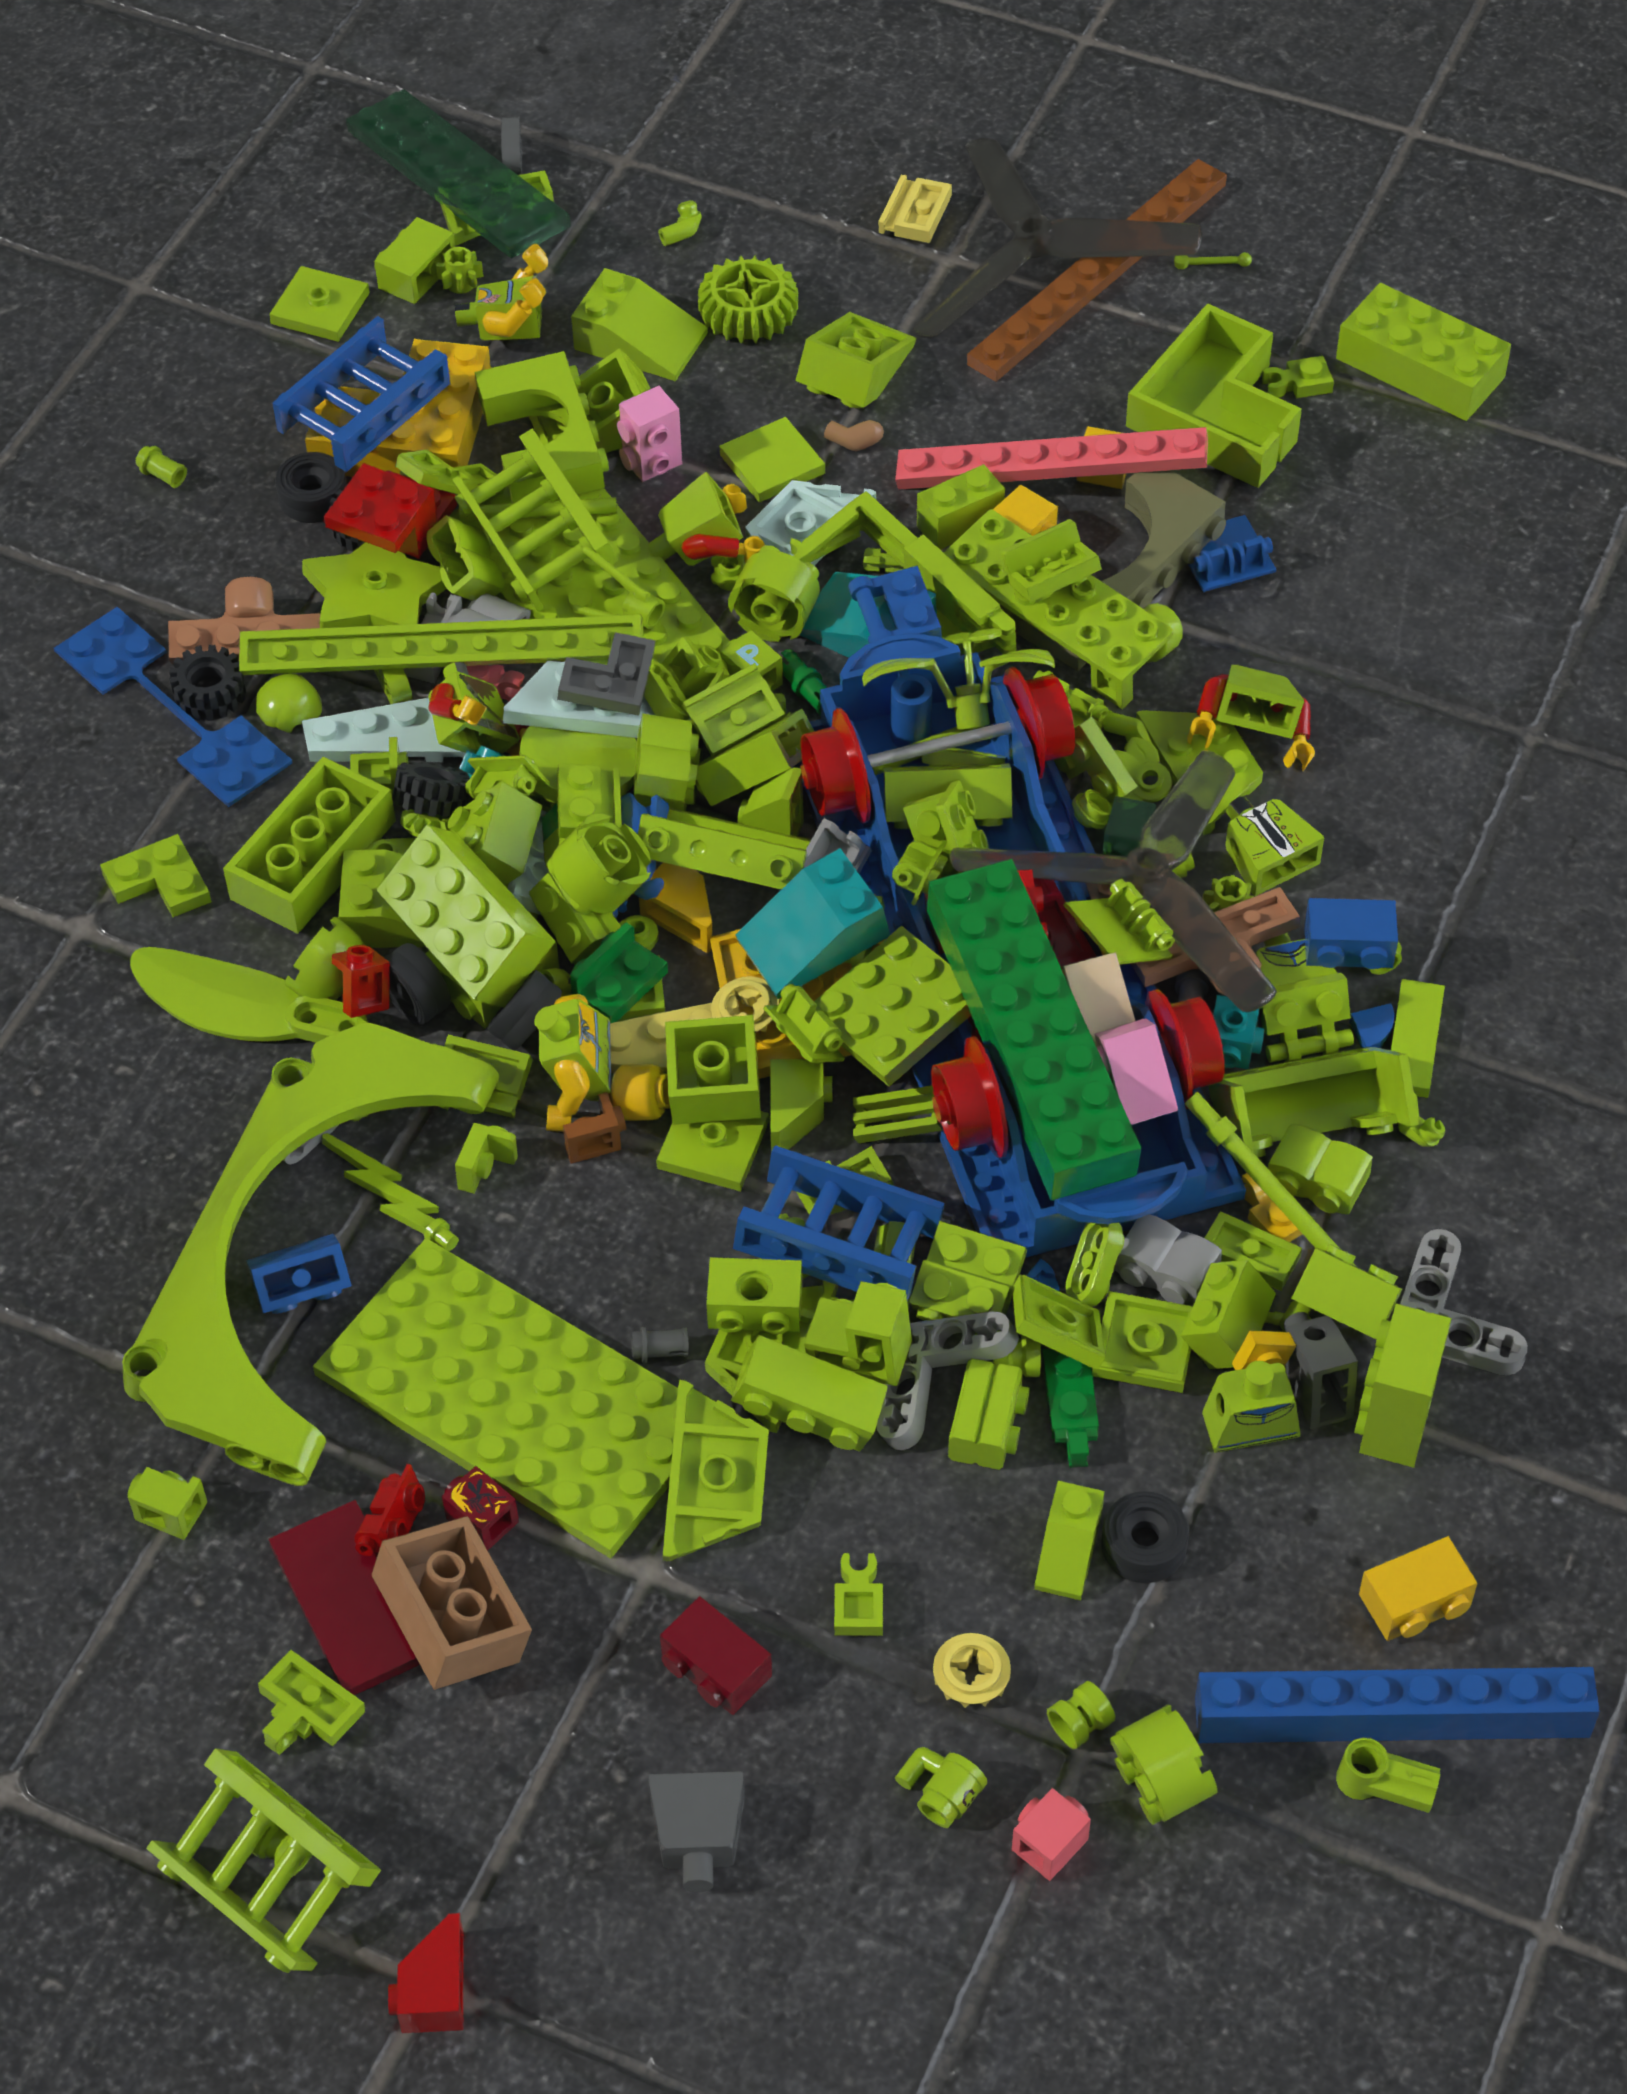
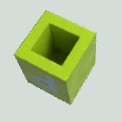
(752, 649)

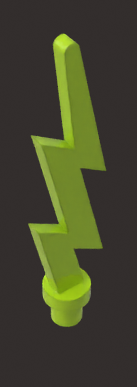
(406, 1205)

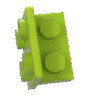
(946, 818)

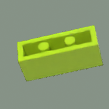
(987, 783)
(809, 1394)

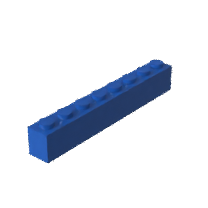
(1396, 1704)

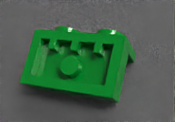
(617, 973)

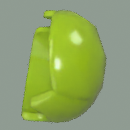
(287, 701)

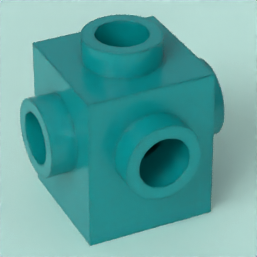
(1238, 1033)

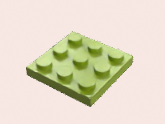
(895, 1005)

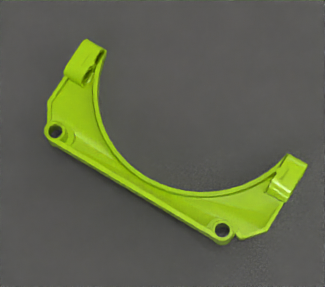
(189, 1341)

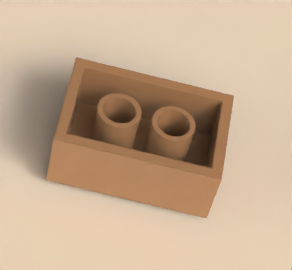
(451, 1602)

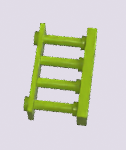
(552, 488)
(723, 847)
(306, 1838)

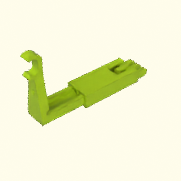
(956, 593)

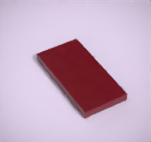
(343, 1599)

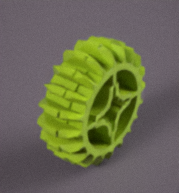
(748, 299)

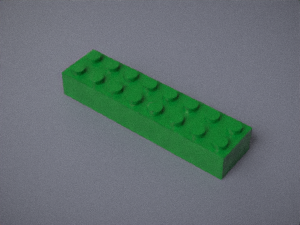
(1033, 1030)

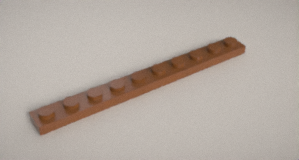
(1088, 277)

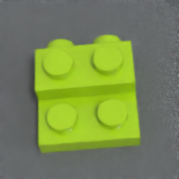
(966, 1274)

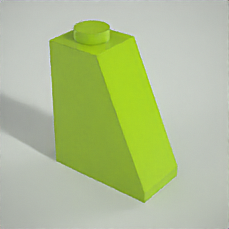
(753, 759)

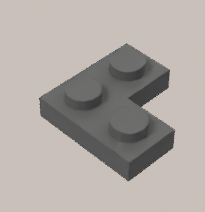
(611, 686)

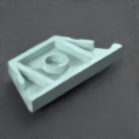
(798, 513)
(538, 707)

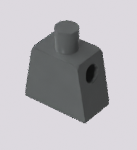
(1317, 1353)
(697, 1822)

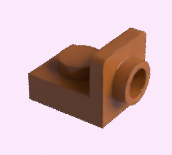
(595, 1135)

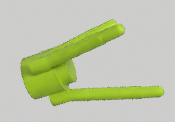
(636, 602)

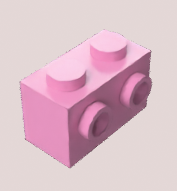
(650, 434)
(1137, 1070)

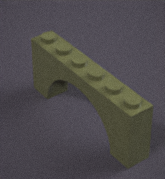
(1178, 523)

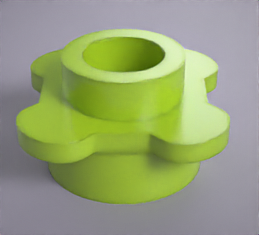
(726, 571)

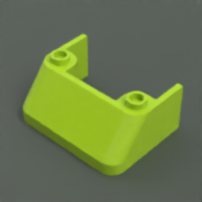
(1321, 1092)

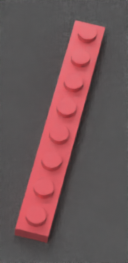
(1057, 457)

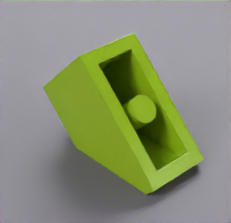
(776, 804)
(796, 1099)
(1069, 1540)

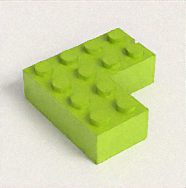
(1209, 384)

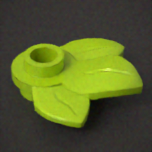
(1141, 762)

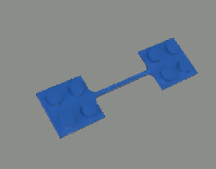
(225, 760)

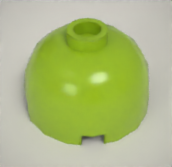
(317, 974)

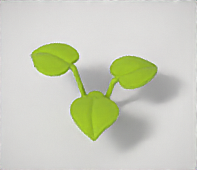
(970, 700)

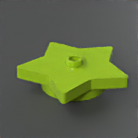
(372, 587)

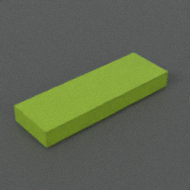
(1417, 1029)

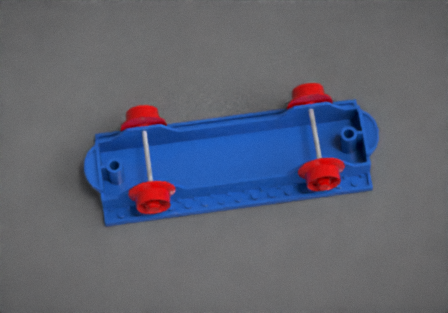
(980, 1135)

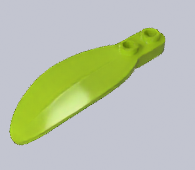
(234, 998)

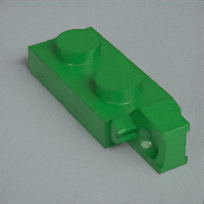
(1070, 1404)

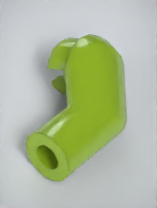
(1125, 726)

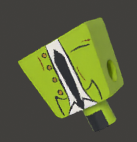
(1270, 843)

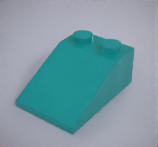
(838, 620)
(814, 924)

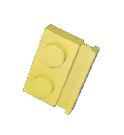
(915, 208)

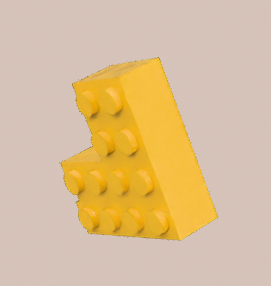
(442, 426)

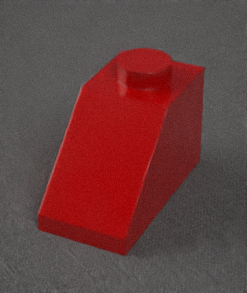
(432, 1982)

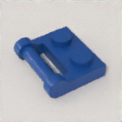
(905, 599)

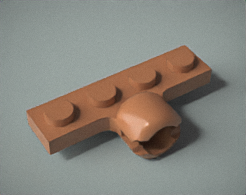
(247, 608)
(1247, 921)

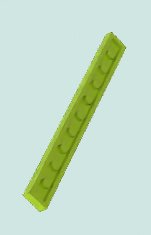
(432, 644)

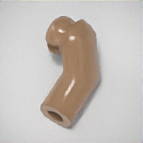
(855, 437)

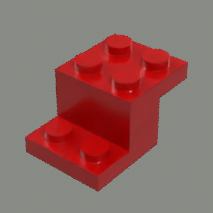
(389, 510)

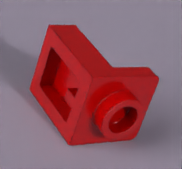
(364, 980)

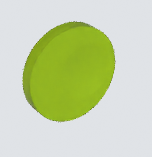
(556, 746)

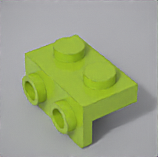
(1049, 561)

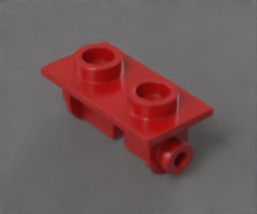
(399, 1502)

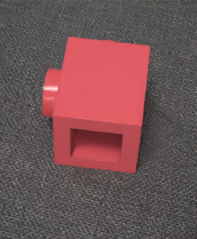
(1050, 1832)

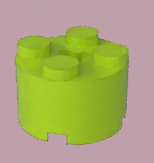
(774, 594)
(600, 864)
(1163, 1763)

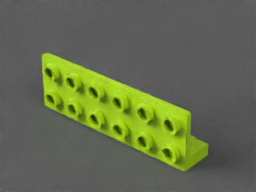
(1081, 617)

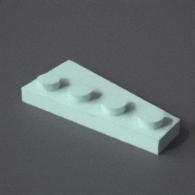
(370, 731)

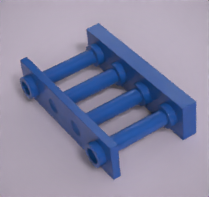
(372, 421)
(825, 1256)

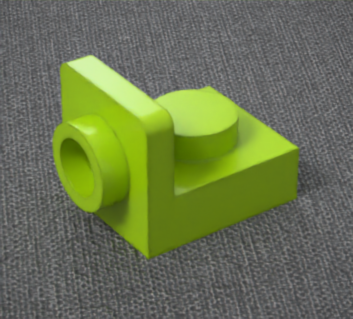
(479, 1152)

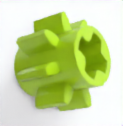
(459, 270)
(1227, 892)

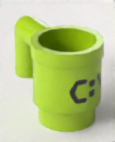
(949, 1790)

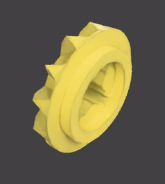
(750, 991)
(957, 1655)

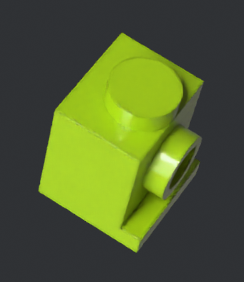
(698, 662)
(166, 1501)

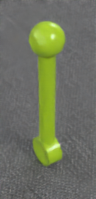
(1183, 262)

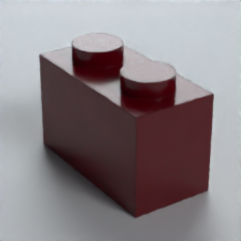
(715, 1656)

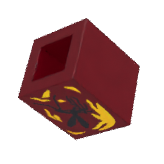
(484, 1502)

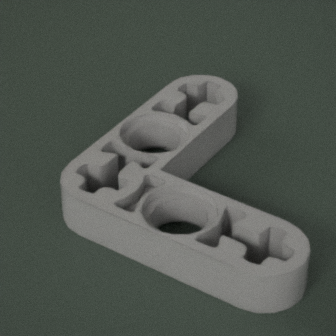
(1476, 1328)
(930, 1354)

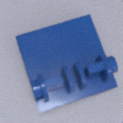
(1233, 556)

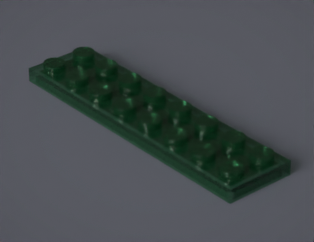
(458, 173)

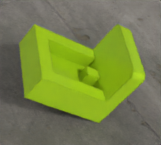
(381, 765)

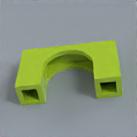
(546, 389)

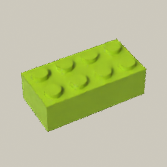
(1423, 351)
(299, 849)
(465, 916)

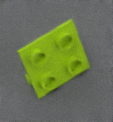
(1124, 925)

